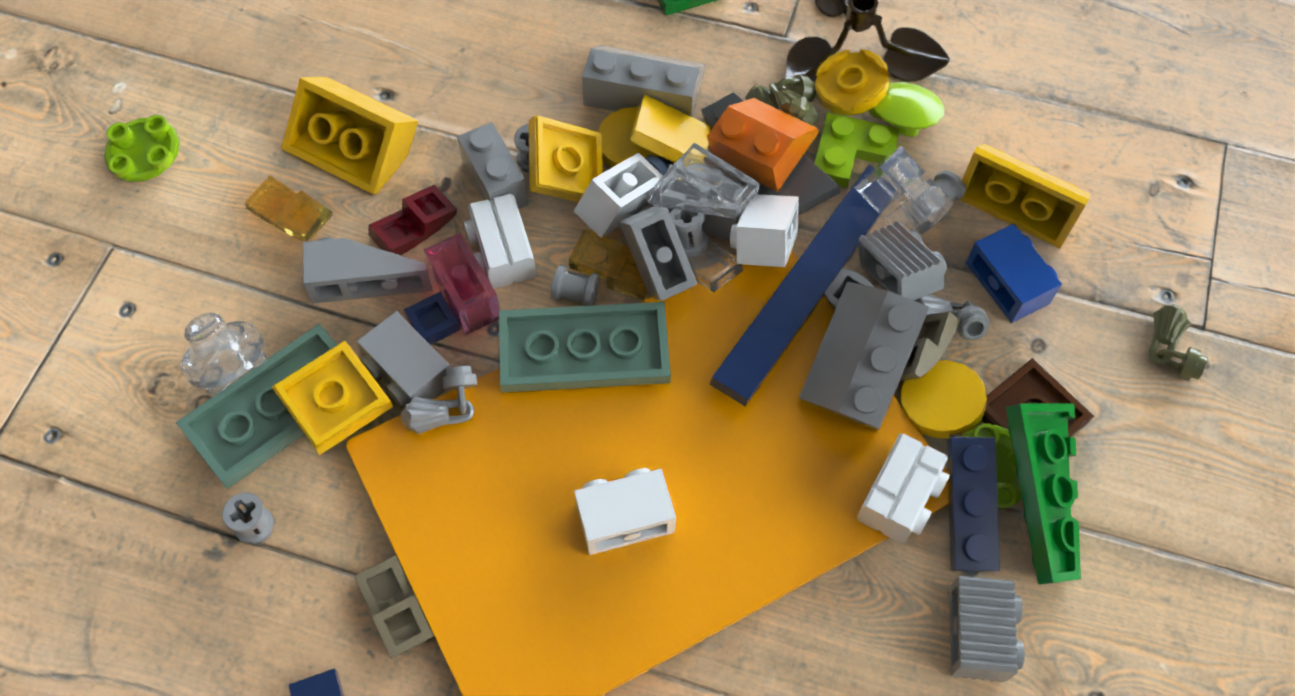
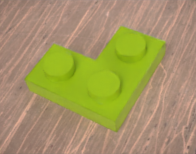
(852, 138)

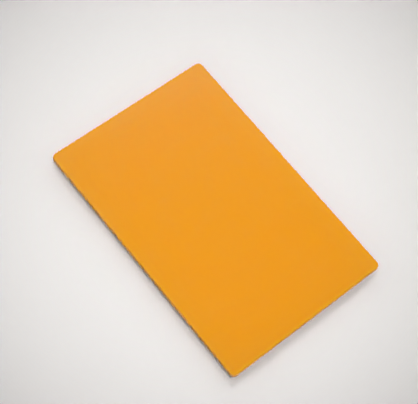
(755, 489)

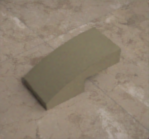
(930, 344)
(393, 606)

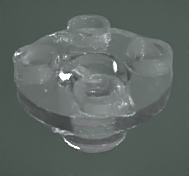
(220, 351)

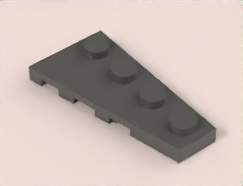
(805, 180)

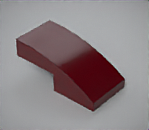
(418, 220)

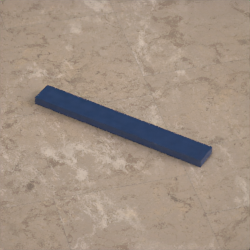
(795, 298)

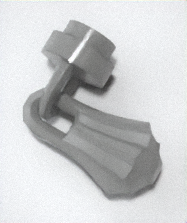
(973, 319)
(427, 414)

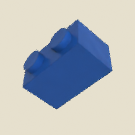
(1013, 273)

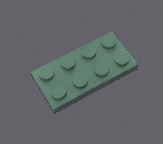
(583, 347)
(247, 419)

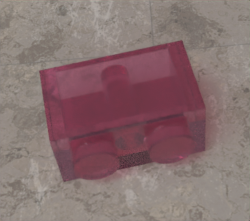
(463, 283)

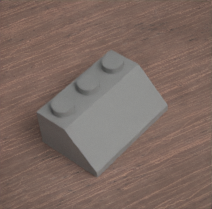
(622, 77)
(864, 353)

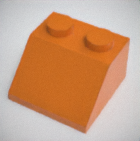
(761, 141)

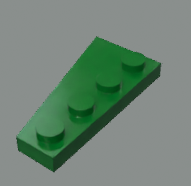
(1047, 491)

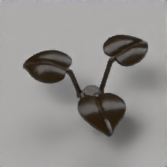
(909, 55)

